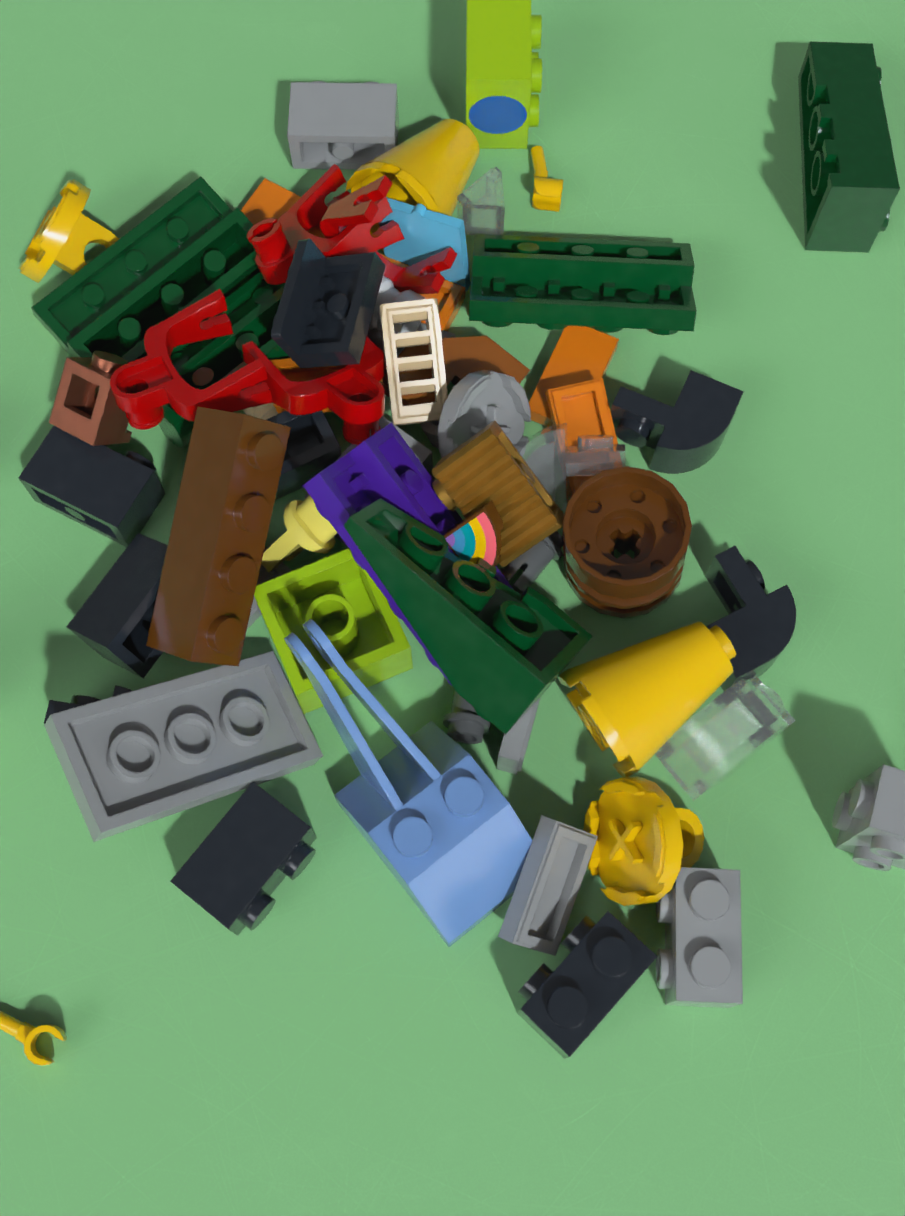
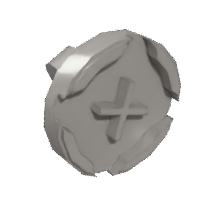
(477, 403)

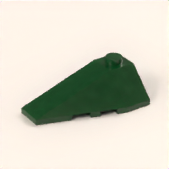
(484, 636)

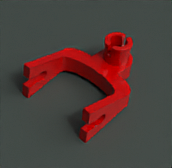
(360, 209)
(277, 240)
(153, 381)
(349, 392)

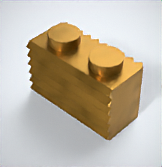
(493, 469)

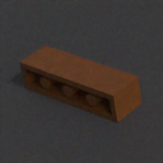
(218, 537)

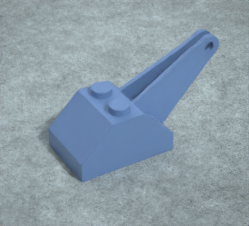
(423, 807)

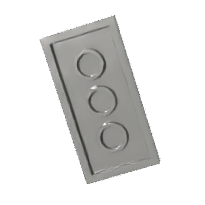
(181, 743)

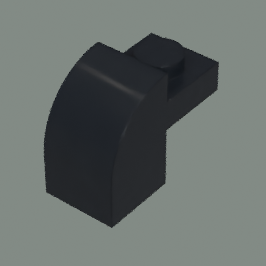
(681, 434)
(756, 622)

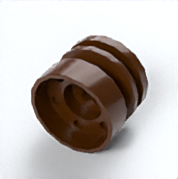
(625, 512)

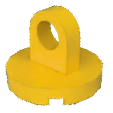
(64, 235)
(640, 840)

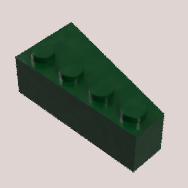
(844, 148)

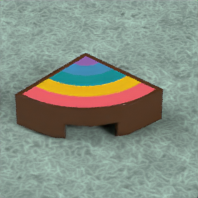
(478, 536)

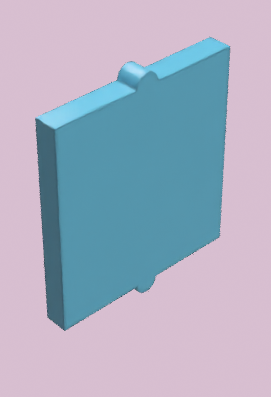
(427, 235)

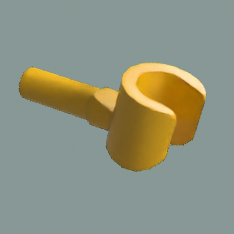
(546, 191)
(28, 1035)

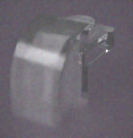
(555, 460)
(724, 735)

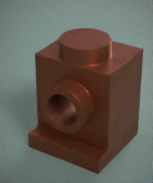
(86, 402)

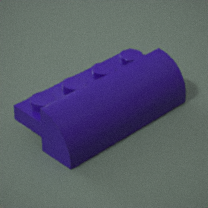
(385, 470)

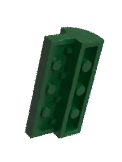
(150, 275)
(582, 283)
(210, 360)

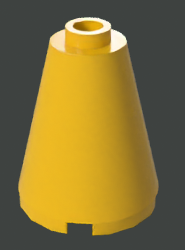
(425, 168)
(648, 690)

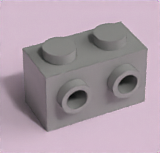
(341, 123)
(874, 820)
(701, 939)

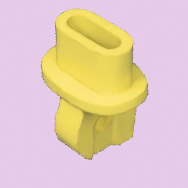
(305, 530)

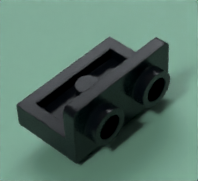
(327, 306)

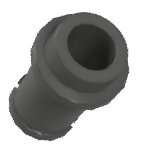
(533, 561)
(464, 723)

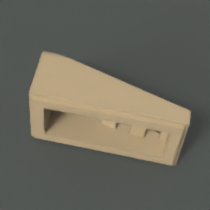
(409, 312)

